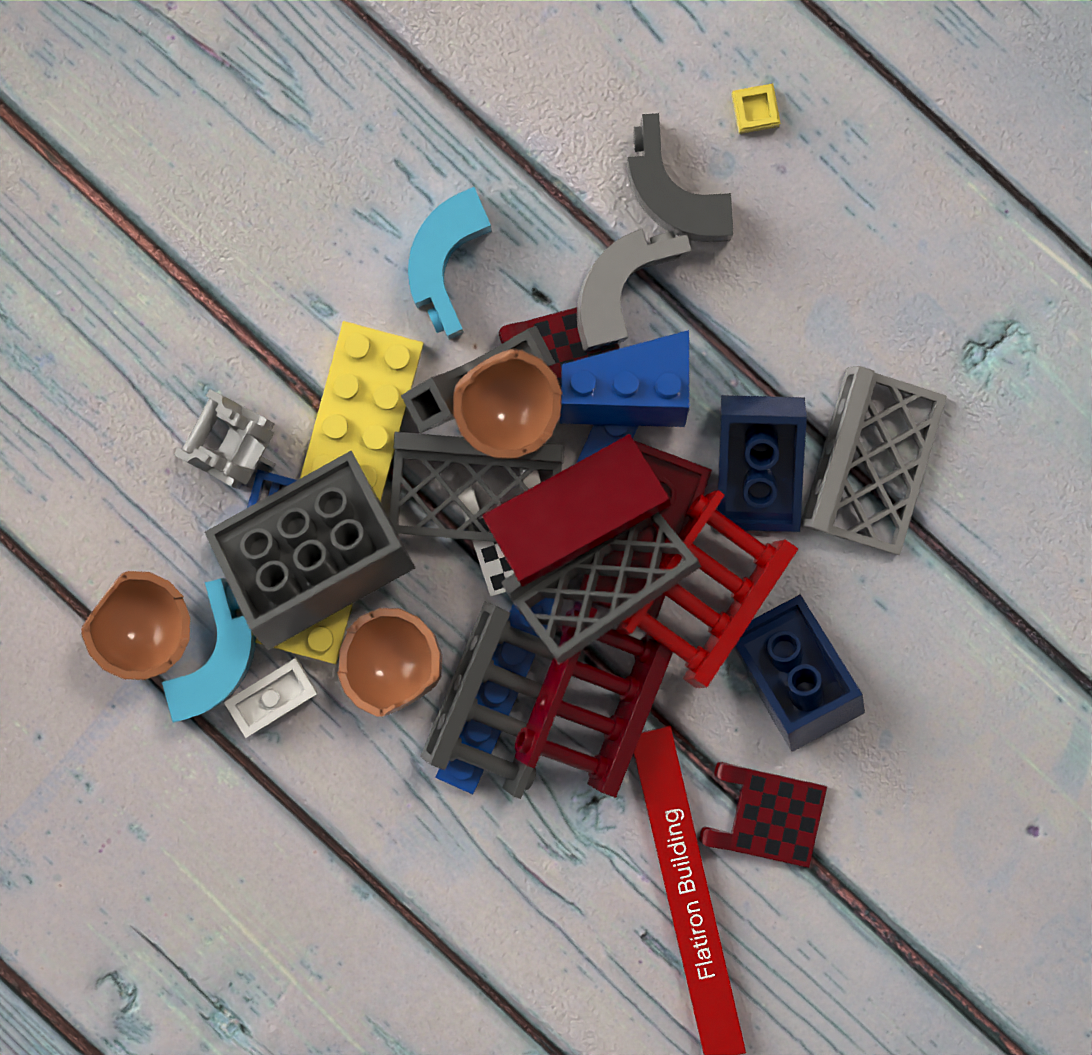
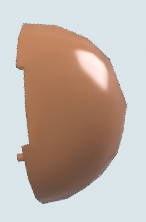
(508, 404)
(138, 627)
(388, 661)

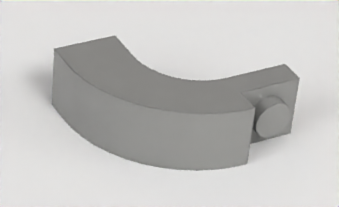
(599, 300)

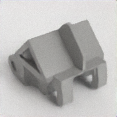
(241, 448)

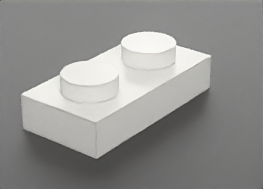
(271, 697)

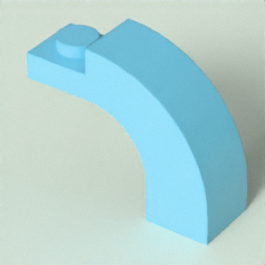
(439, 236)
(224, 670)

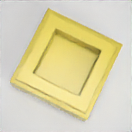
(755, 108)

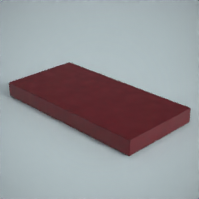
(683, 484)
(576, 510)

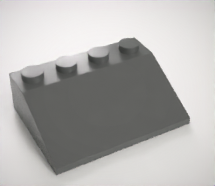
(308, 551)

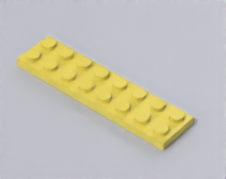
(358, 415)

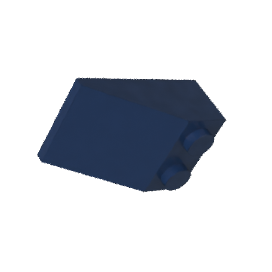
(762, 461)
(798, 673)

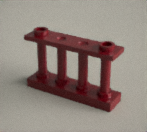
(620, 730)

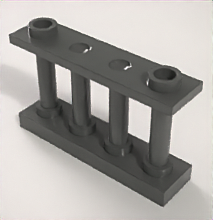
(462, 706)

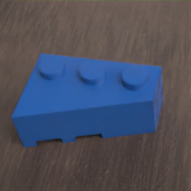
(629, 385)

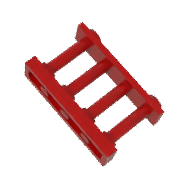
(747, 593)

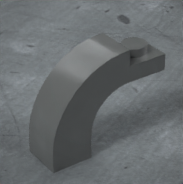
(674, 209)
(433, 400)

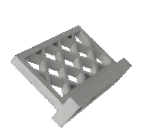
(840, 449)

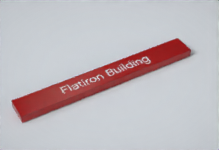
(688, 893)

